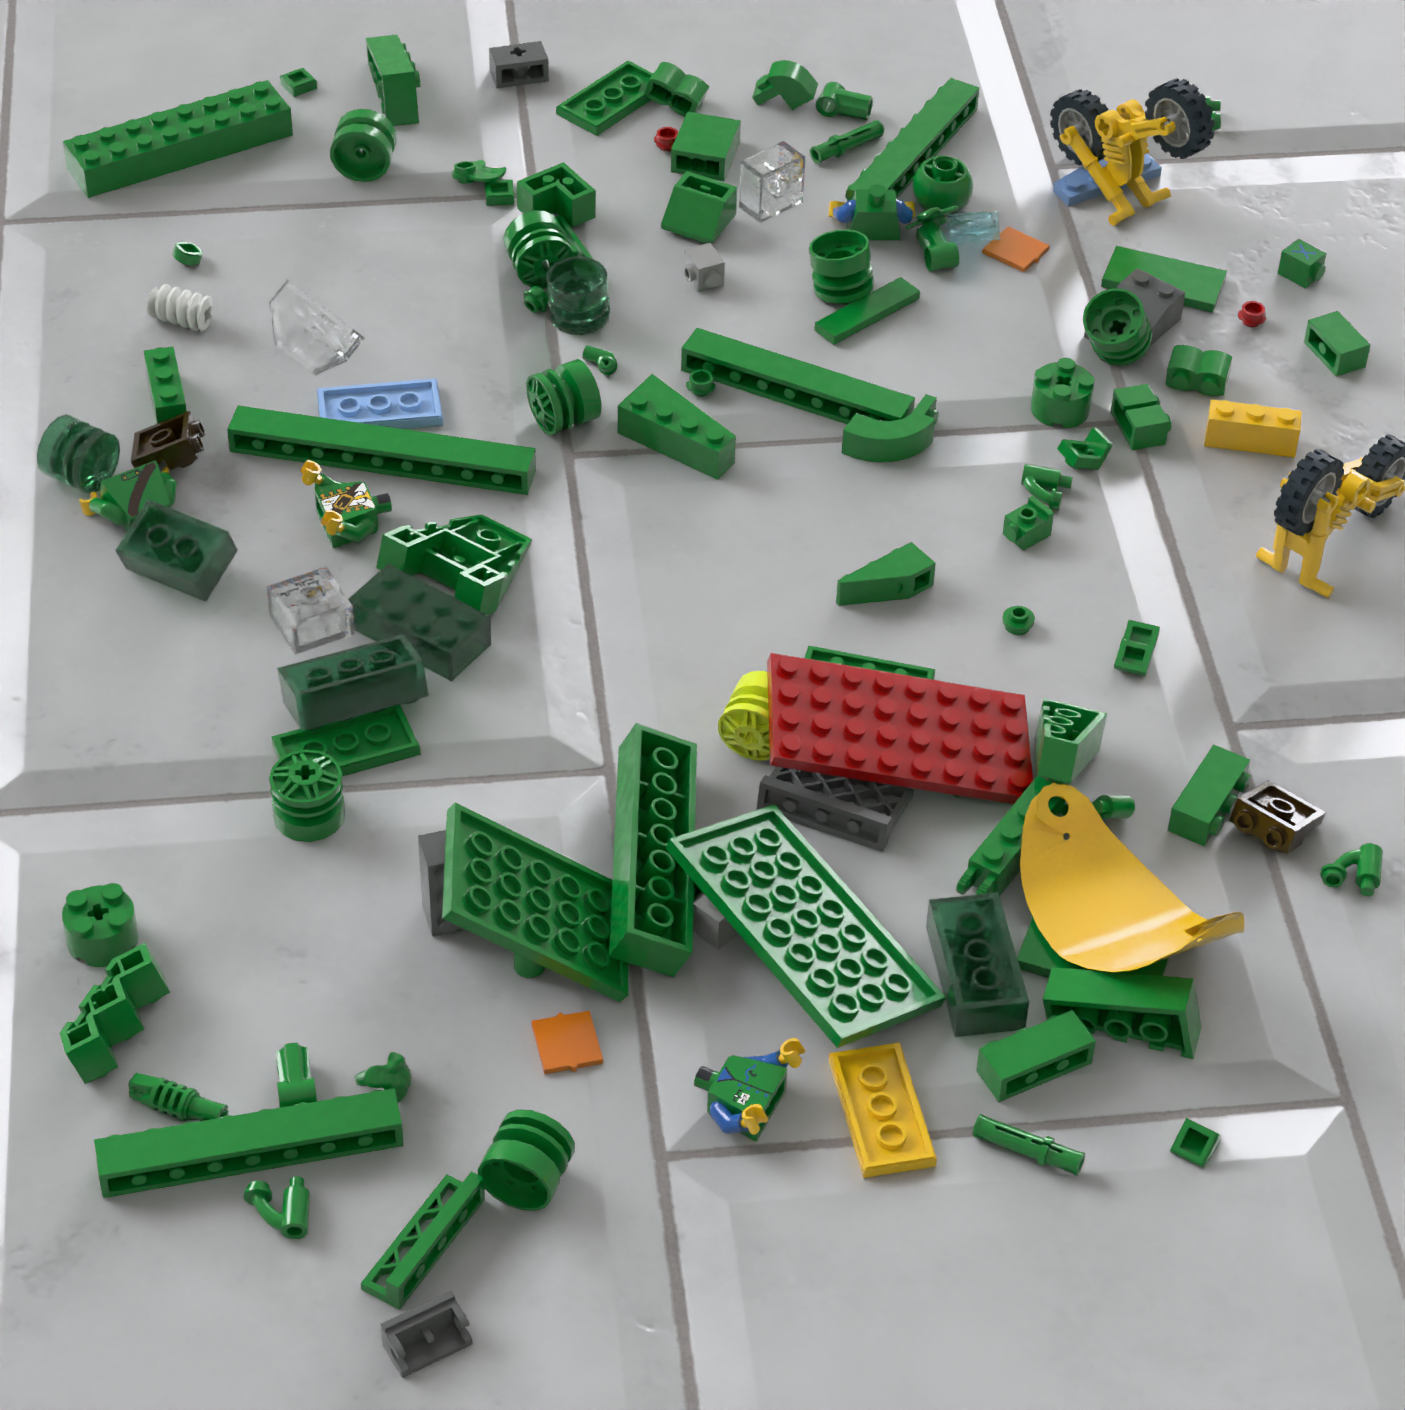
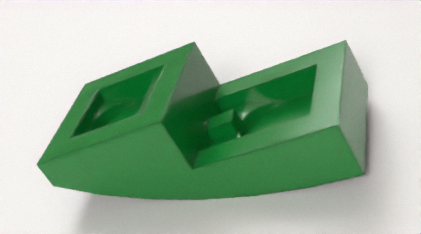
(1137, 647)

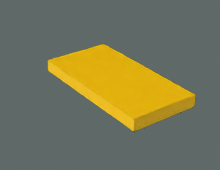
(882, 1110)

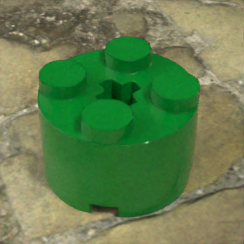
(1062, 393)
(99, 923)

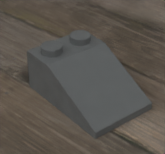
(1160, 300)

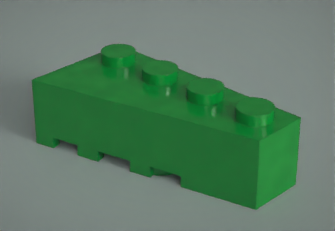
(394, 78)
(1129, 1006)

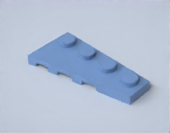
(1080, 186)

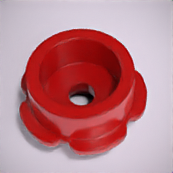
(665, 138)
(1252, 314)

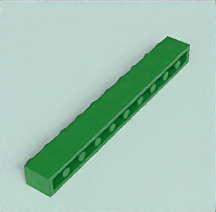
(382, 450)

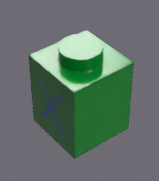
(1302, 263)

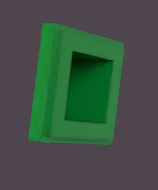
(1195, 1143)

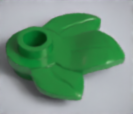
(469, 171)
(934, 214)

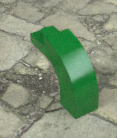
(891, 440)

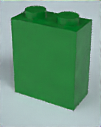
(705, 145)

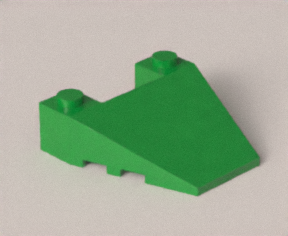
(467, 555)

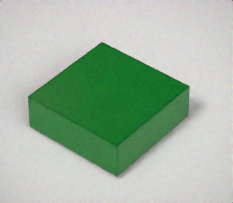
(298, 82)
(499, 192)

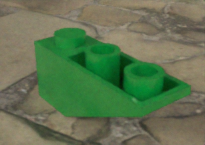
(892, 577)

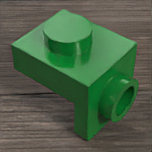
(1086, 453)

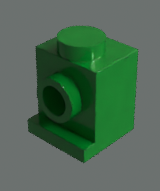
(1028, 524)

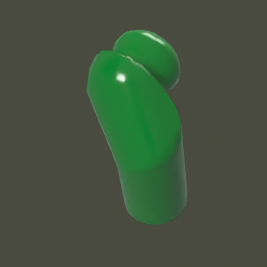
(604, 359)

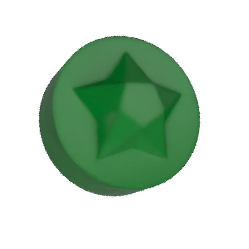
(187, 253)

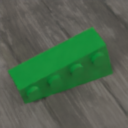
(676, 428)
(1066, 740)

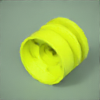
(746, 718)

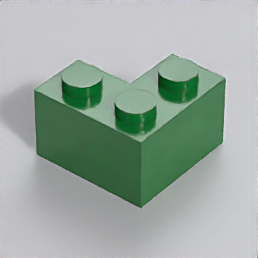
(558, 192)

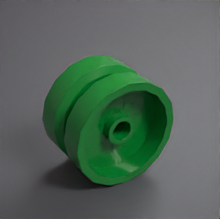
(363, 145)

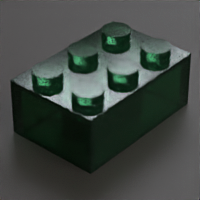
(176, 550)

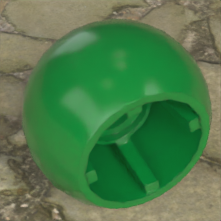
(943, 183)

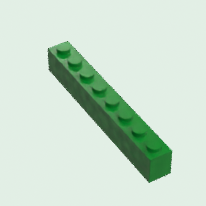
(921, 138)
(791, 380)
(248, 1142)

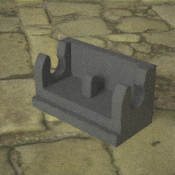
(426, 1334)

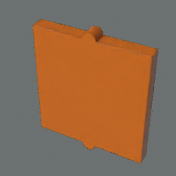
(1016, 249)
(567, 1042)

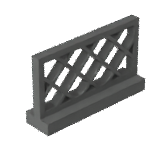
(832, 811)

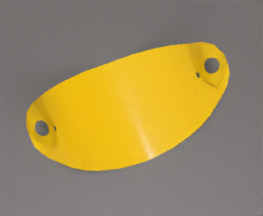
(1098, 885)

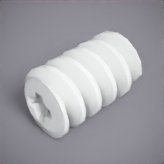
(180, 307)

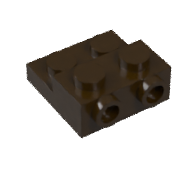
(172, 441)
(1275, 816)

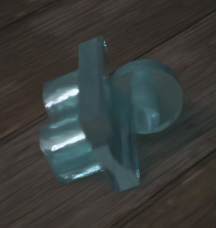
(973, 227)

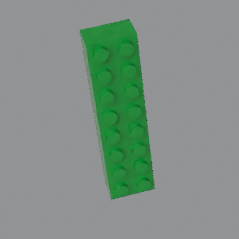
(177, 138)
(649, 888)

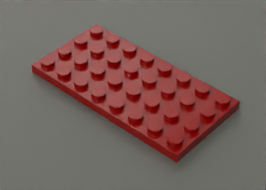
(897, 729)

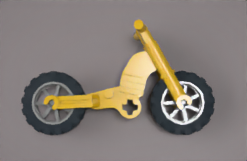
(1122, 137)
(1319, 500)

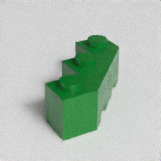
(111, 1012)

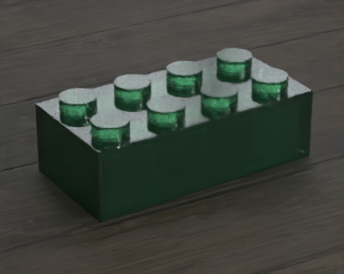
(437, 625)
(353, 682)
(977, 964)

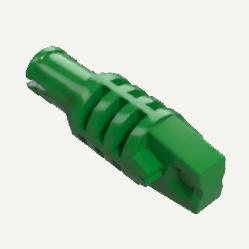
(173, 1098)

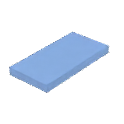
(384, 404)

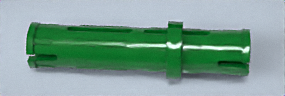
(838, 145)
(1030, 1145)

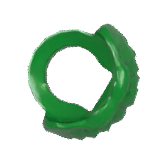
(389, 1076)

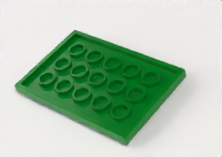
(530, 901)

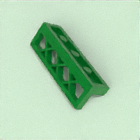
(426, 1246)

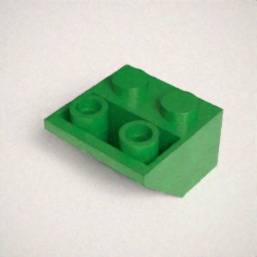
(700, 208)

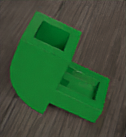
(790, 81)

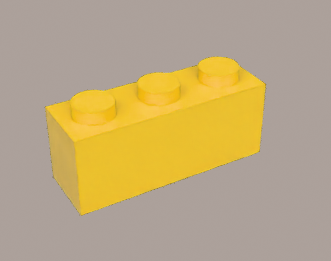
(1253, 428)

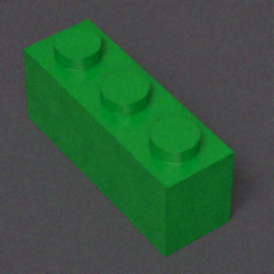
(164, 383)
(1210, 795)
(1035, 1055)

